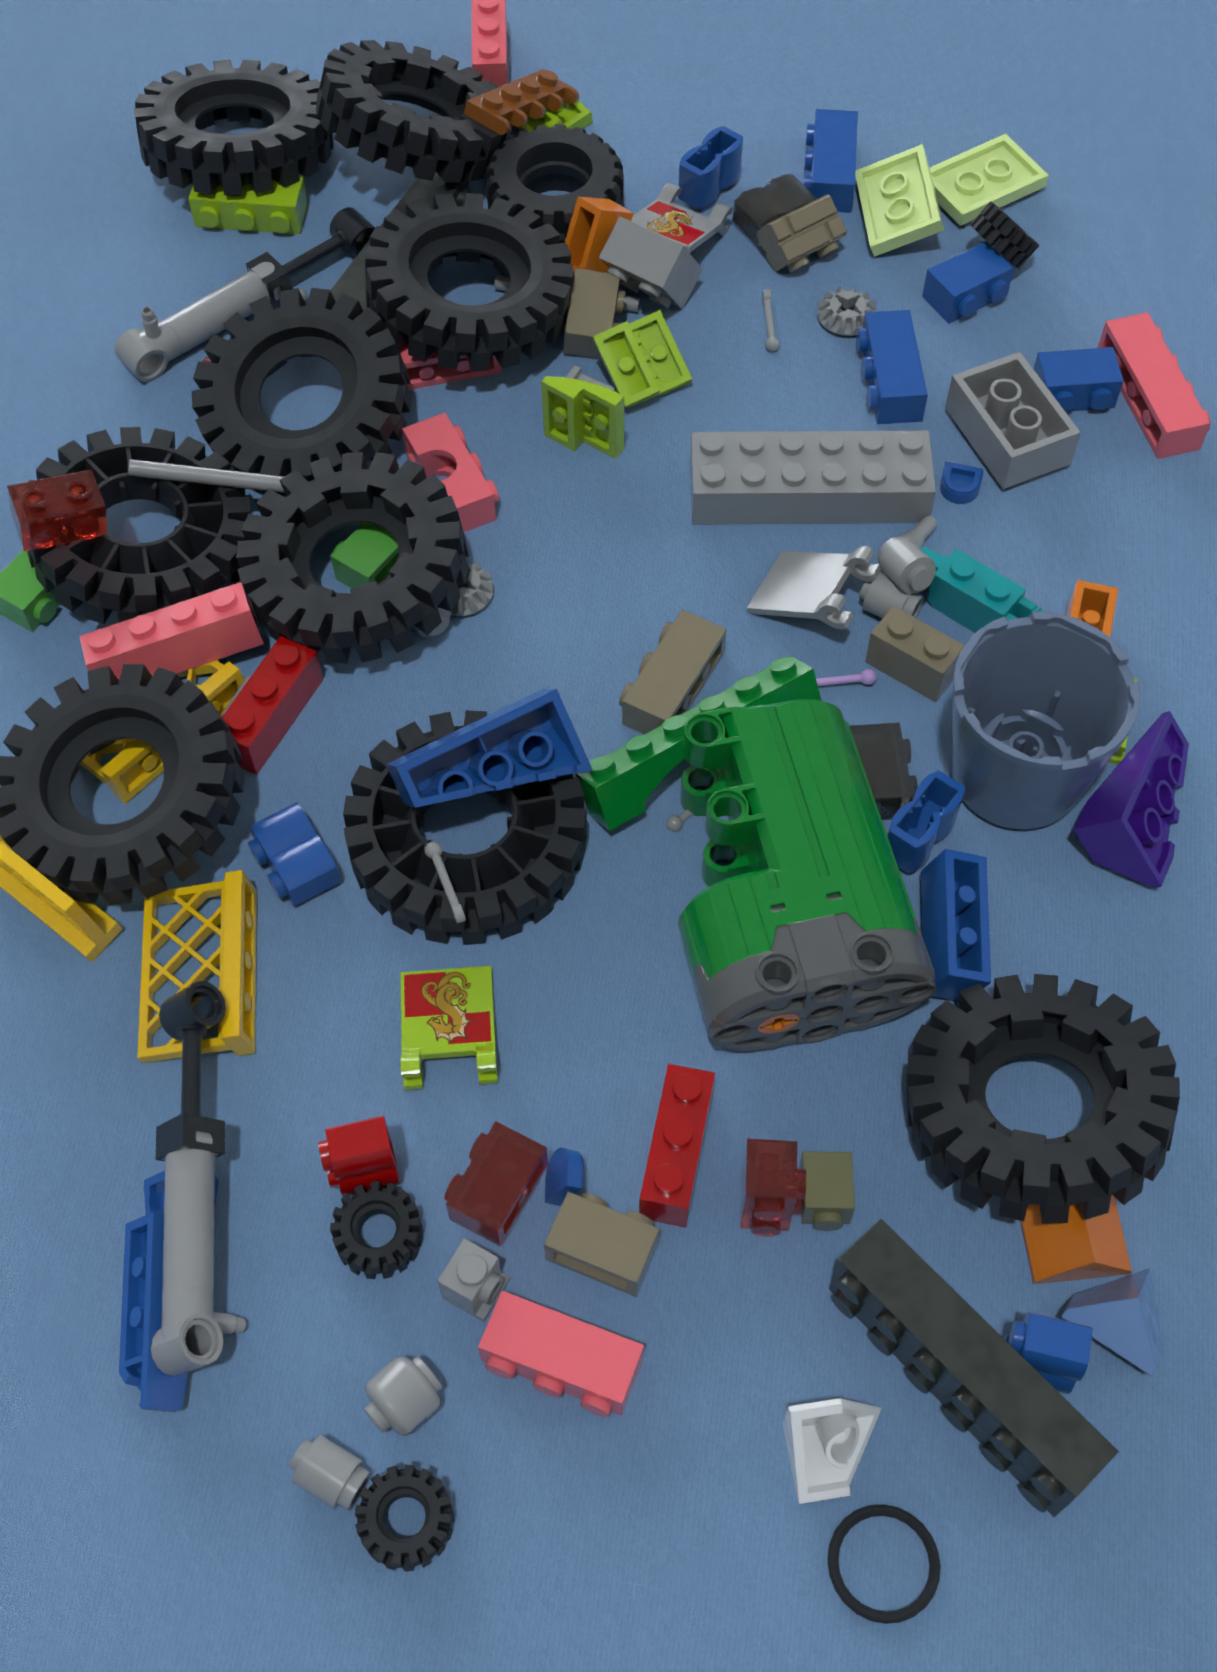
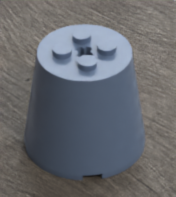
(1037, 716)

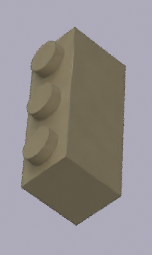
(673, 673)

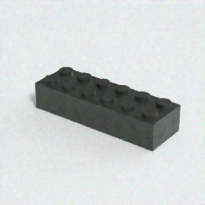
(969, 1370)

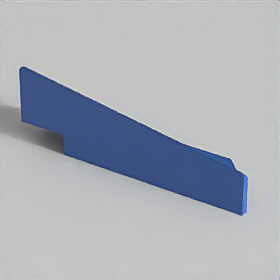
(143, 1304)

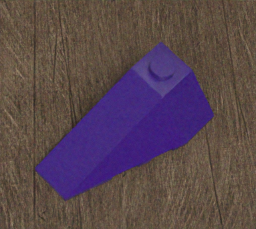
(1132, 810)

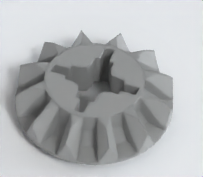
(845, 321)
(478, 593)

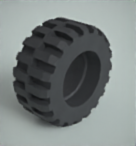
(554, 161)

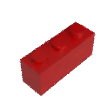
(272, 701)
(676, 1145)

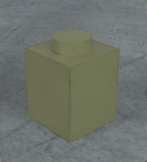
(829, 1189)

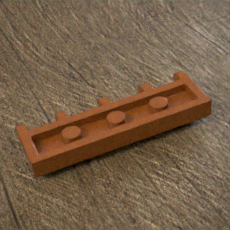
(518, 99)

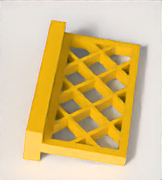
(140, 762)
(75, 921)
(234, 955)

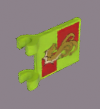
(447, 1017)

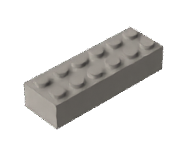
(811, 477)

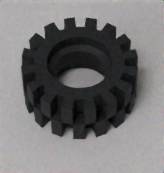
(1004, 235)
(367, 1203)
(371, 1518)

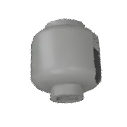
(402, 1395)

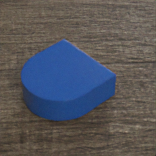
(960, 482)
(563, 1175)

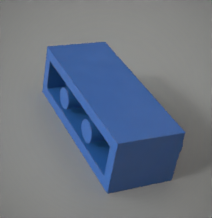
(832, 156)
(892, 367)
(956, 921)

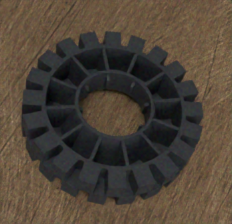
(153, 574)
(493, 885)

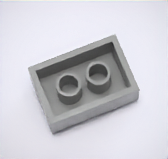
(1012, 420)

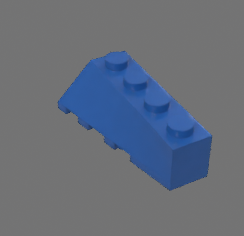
(503, 750)

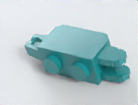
(973, 592)

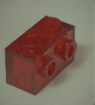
(59, 513)
(496, 1182)
(770, 1186)

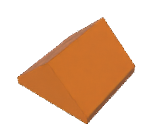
(1075, 1248)

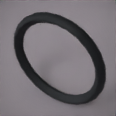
(837, 1581)

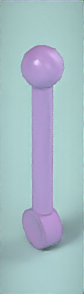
(866, 677)

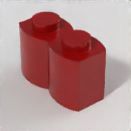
(359, 1155)

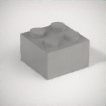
(650, 264)

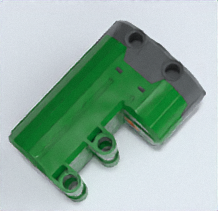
(812, 912)

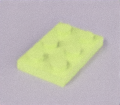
(986, 173)
(898, 200)

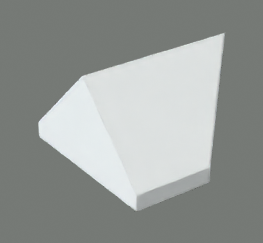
(827, 1445)

